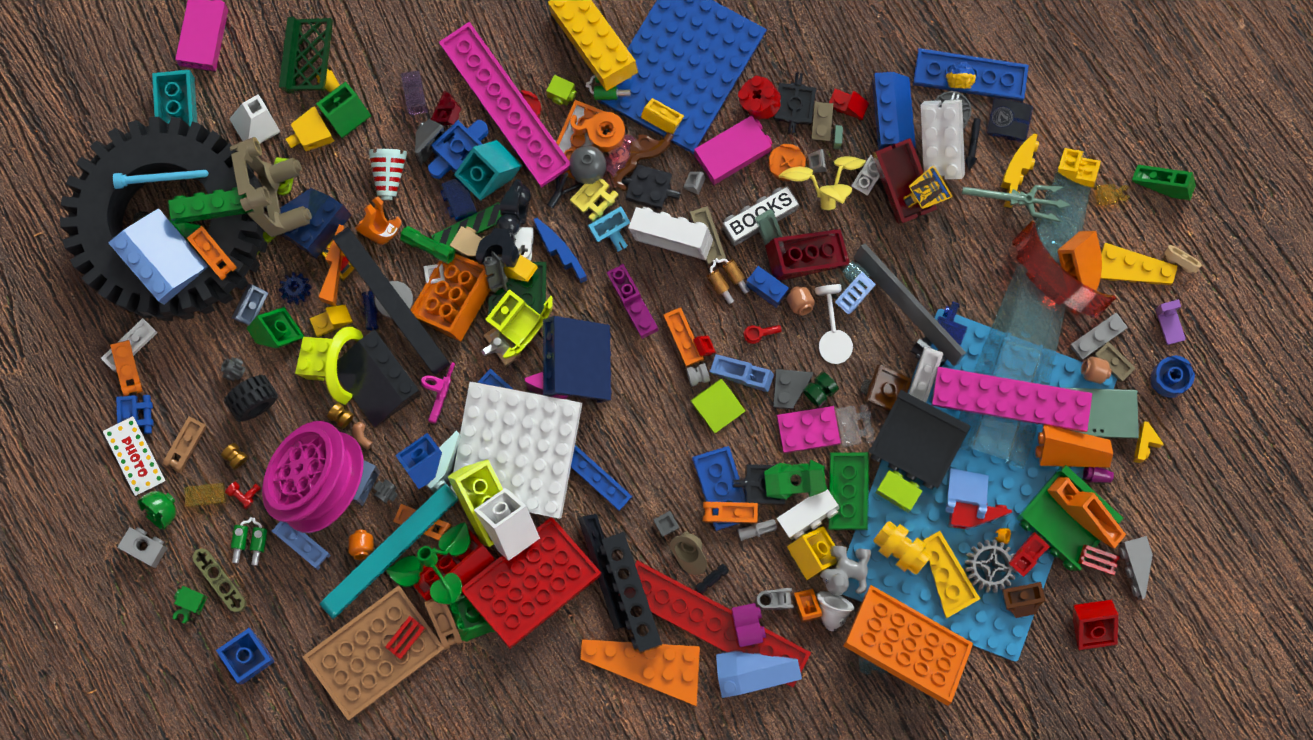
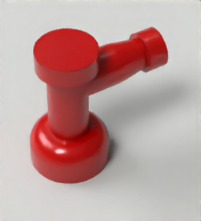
(245, 499)

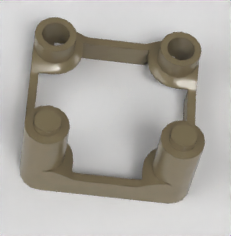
(266, 195)

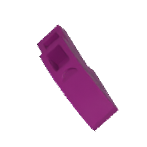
(632, 301)

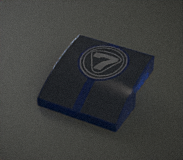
(1010, 119)

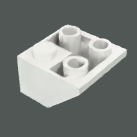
(254, 120)

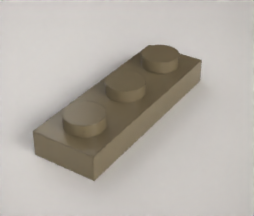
(716, 251)

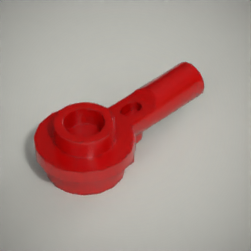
(753, 334)

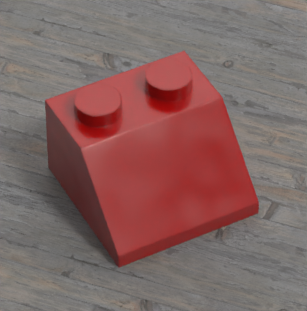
(1095, 624)

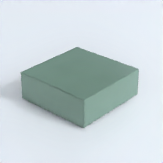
(837, 141)

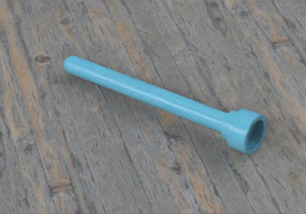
(121, 180)

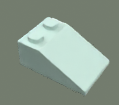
(447, 462)

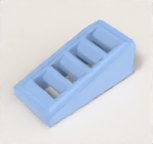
(846, 301)

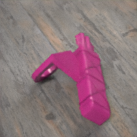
(441, 388)

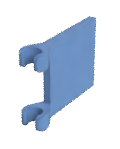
(968, 489)

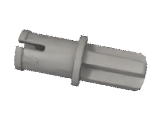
(757, 529)

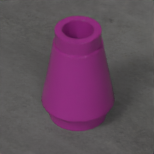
(1097, 475)

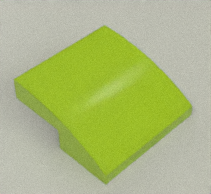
(717, 406)

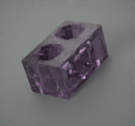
(414, 92)

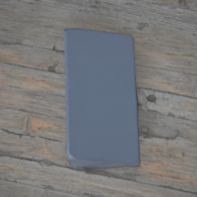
(249, 304)

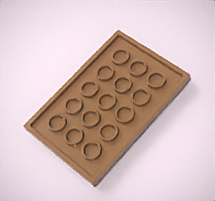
(355, 661)

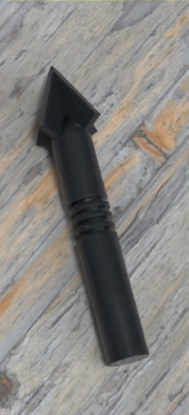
(971, 159)

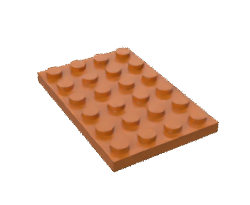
(908, 645)

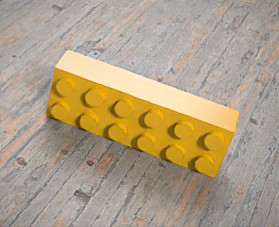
(594, 40)

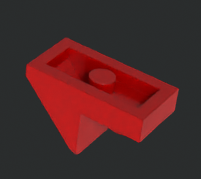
(852, 105)

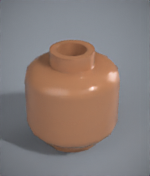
(800, 300)
(1096, 370)

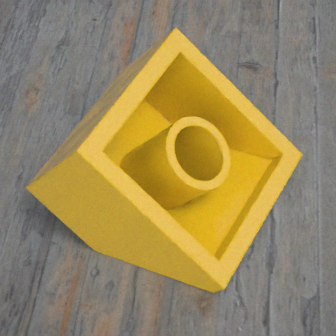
(813, 552)

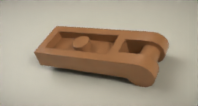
(184, 444)
(443, 623)

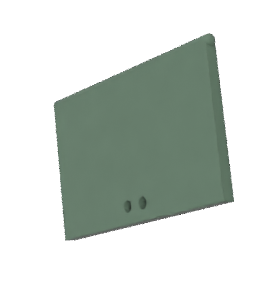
(1113, 413)

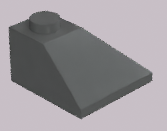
(425, 135)

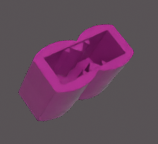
(747, 625)

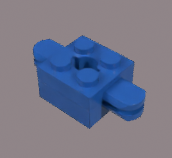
(454, 147)

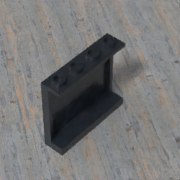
(919, 440)

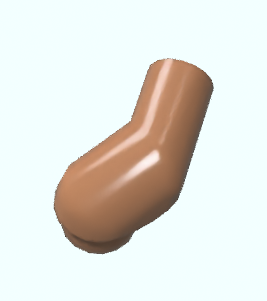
(358, 435)

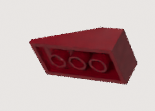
(806, 254)

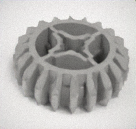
(1008, 569)

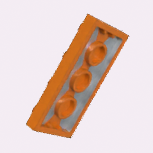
(570, 141)

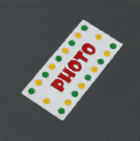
(133, 455)

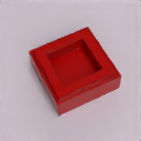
(704, 345)

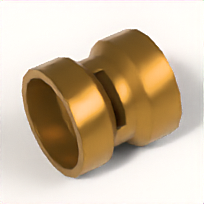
(340, 415)
(234, 456)

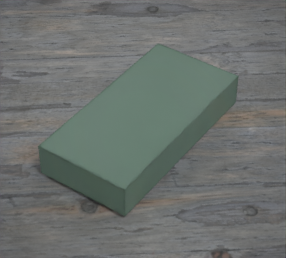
(768, 226)

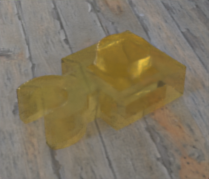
(1108, 194)

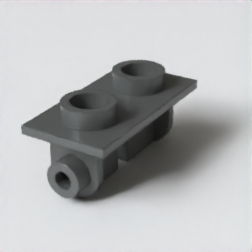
(494, 265)

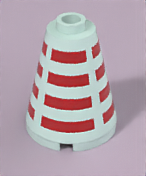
(387, 171)

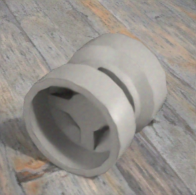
(698, 374)

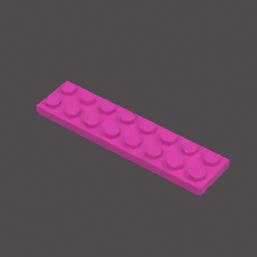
(1012, 399)

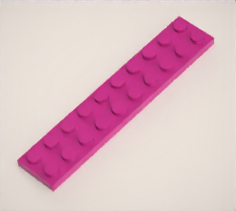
(505, 104)

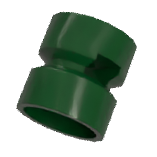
(821, 389)

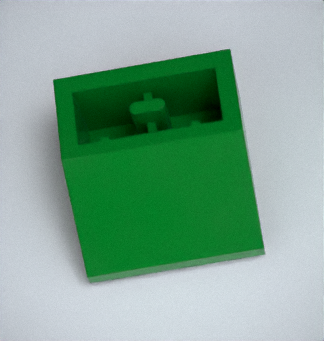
(343, 109)

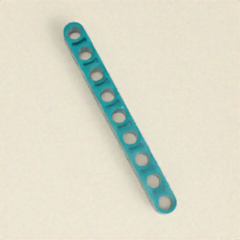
(389, 551)

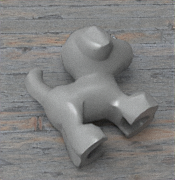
(837, 579)

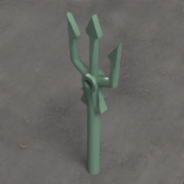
(1022, 198)

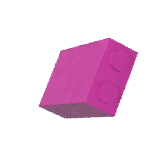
(202, 34)
(733, 149)

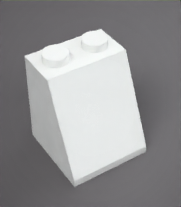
(507, 523)

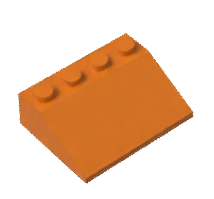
(453, 302)

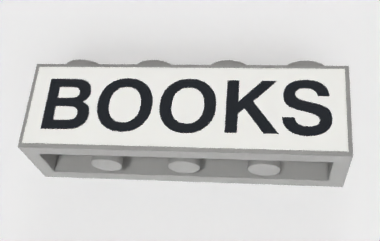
(744, 226)

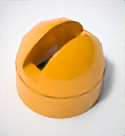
(1003, 535)

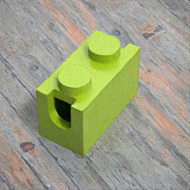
(899, 491)

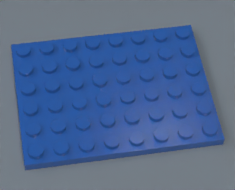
(688, 61)

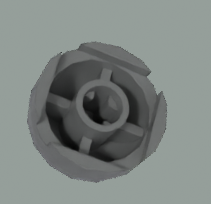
(587, 164)

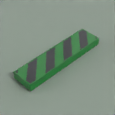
(479, 222)

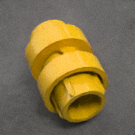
(910, 554)

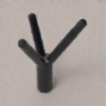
(558, 193)

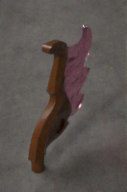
(625, 157)

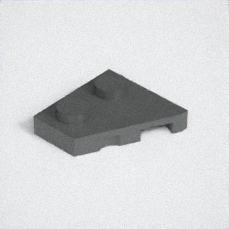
(789, 387)

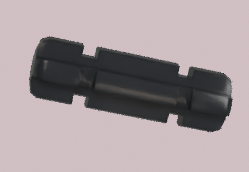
(711, 579)

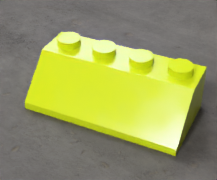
(473, 487)

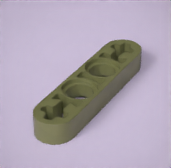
(219, 580)

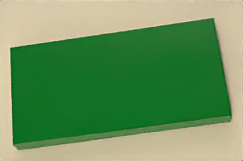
(850, 490)

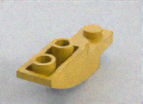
(1020, 165)

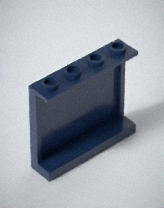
(576, 358)

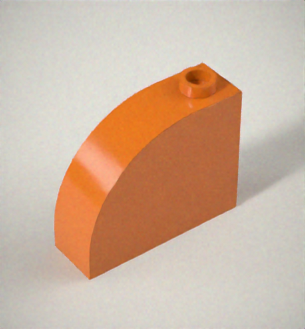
(1082, 258)

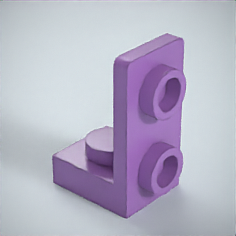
(1170, 322)

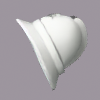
(834, 610)

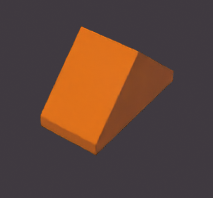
(807, 605)

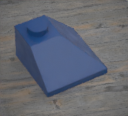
(421, 460)

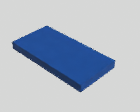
(715, 474)

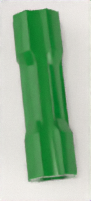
(439, 250)

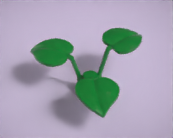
(448, 588)

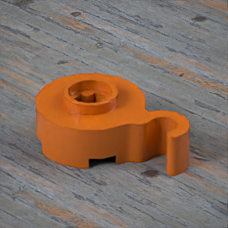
(595, 126)

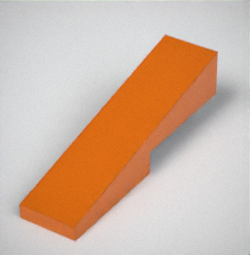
(330, 287)

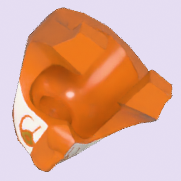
(376, 226)

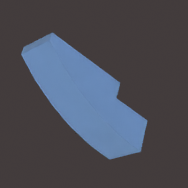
(742, 372)

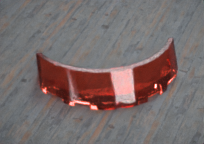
(1053, 279)

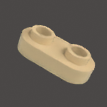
(1180, 257)

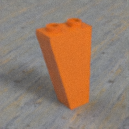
(1072, 448)

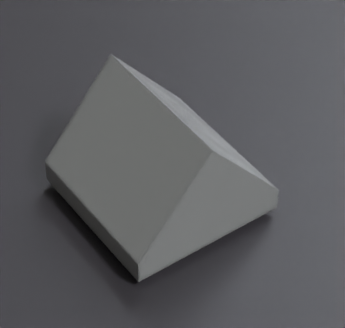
(817, 161)
(694, 182)

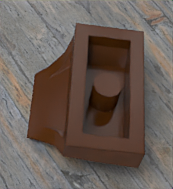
(1024, 599)

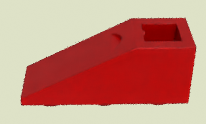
(966, 515)

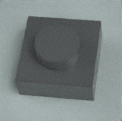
(666, 524)

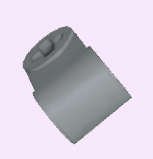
(776, 599)

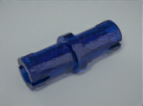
(370, 310)

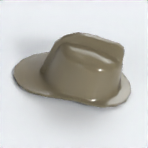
(689, 553)

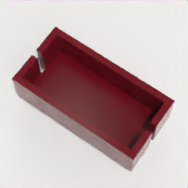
(899, 168)

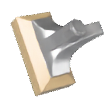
(498, 344)

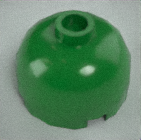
(159, 508)

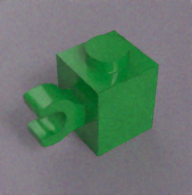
(189, 601)

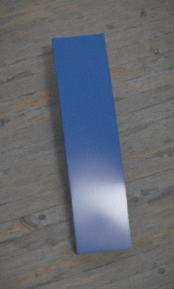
(556, 246)

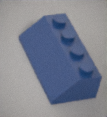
(892, 109)

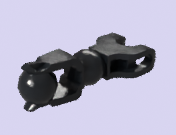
(513, 214)

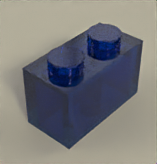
(459, 200)

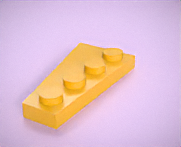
(1134, 267)
(949, 577)

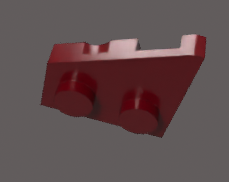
(447, 110)

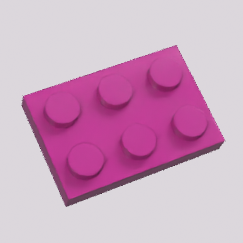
(808, 429)

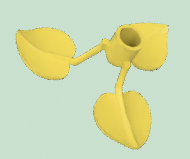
(831, 193)

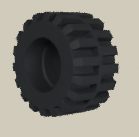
(251, 398)

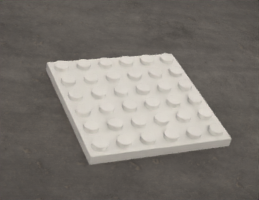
(524, 439)

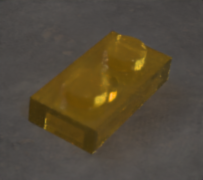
(205, 495)

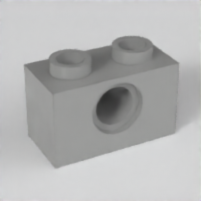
(131, 545)

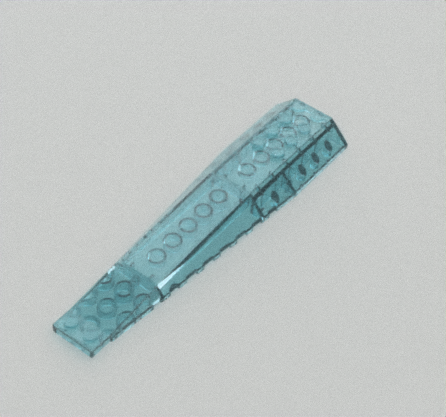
(1026, 332)

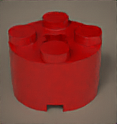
(759, 98)

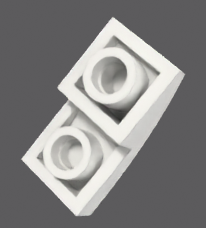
(867, 177)

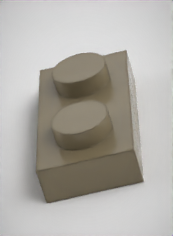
(822, 121)
(1119, 365)

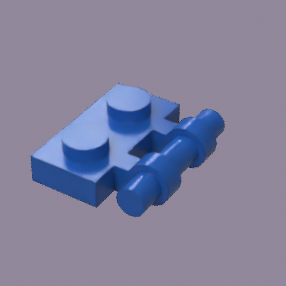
(128, 406)

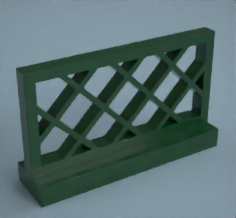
(292, 57)

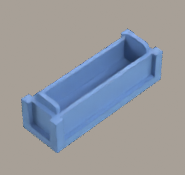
(301, 544)

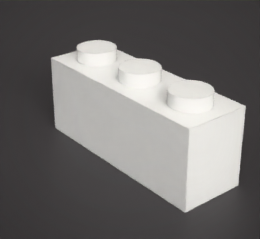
(808, 514)

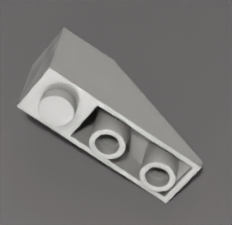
(1138, 561)

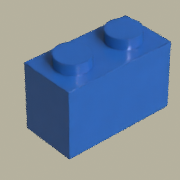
(767, 286)

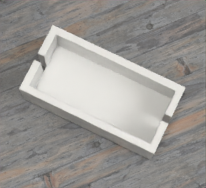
(943, 137)
(671, 233)

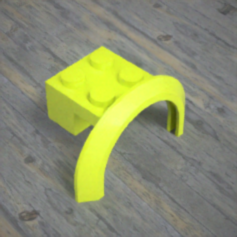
(517, 321)
(319, 360)

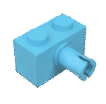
(609, 226)

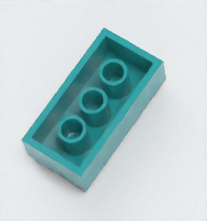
(175, 96)

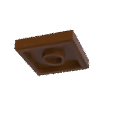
(886, 387)

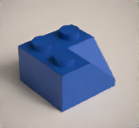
(245, 656)

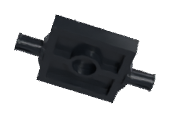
(796, 103)
(649, 187)
(755, 485)

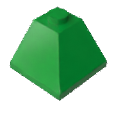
(275, 329)

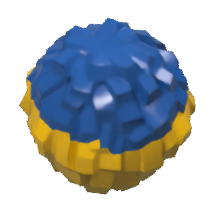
(961, 75)

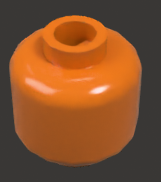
(360, 544)

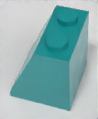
(487, 168)

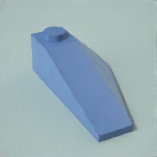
(750, 672)

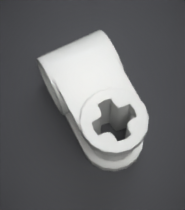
(524, 241)

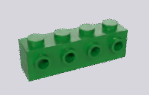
(207, 206)

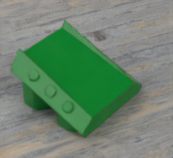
(468, 620)

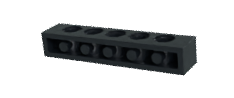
(619, 543)

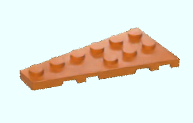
(664, 668)

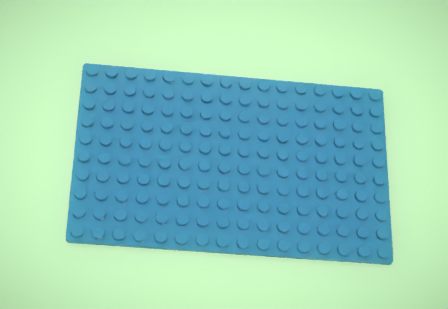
(986, 620)

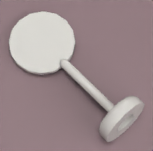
(834, 345)

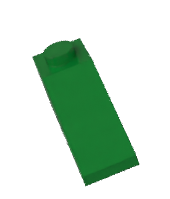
(1166, 181)

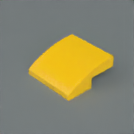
(1077, 168)

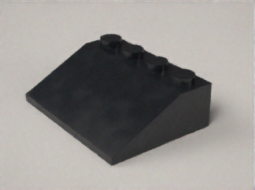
(375, 379)

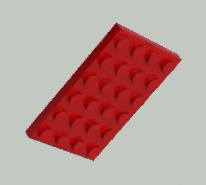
(532, 585)

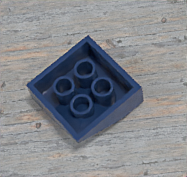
(326, 217)

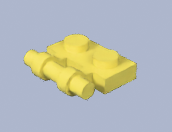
(589, 194)

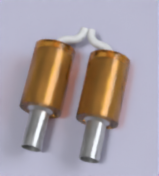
(733, 272)

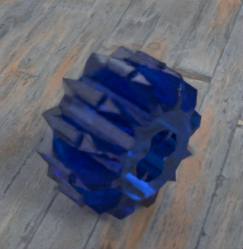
(290, 284)

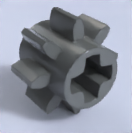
(232, 369)
(385, 491)

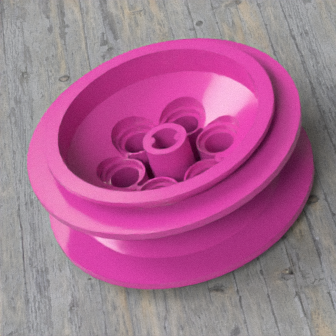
(312, 477)

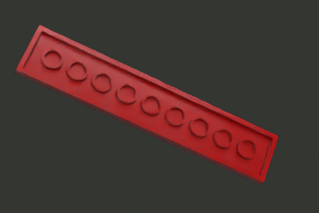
(706, 617)

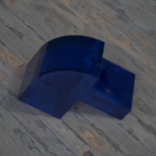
(955, 329)

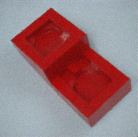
(1028, 553)

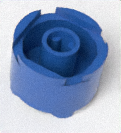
(1182, 375)

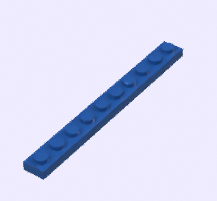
(581, 462)

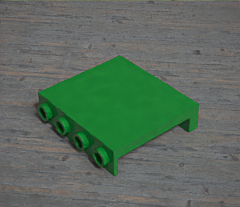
(1056, 526)

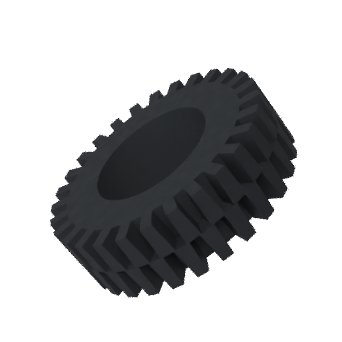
(99, 209)

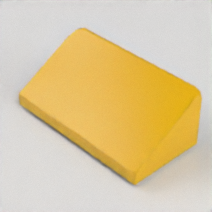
(662, 116)

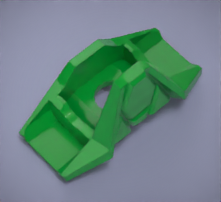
(779, 479)

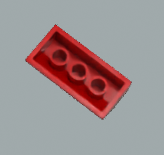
(464, 566)

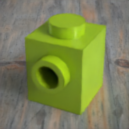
(561, 91)

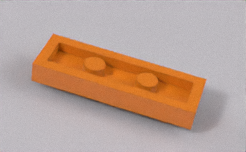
(682, 336)

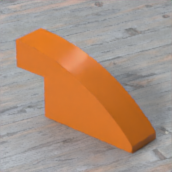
(1087, 511)

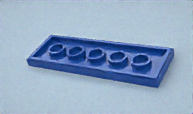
(992, 78)

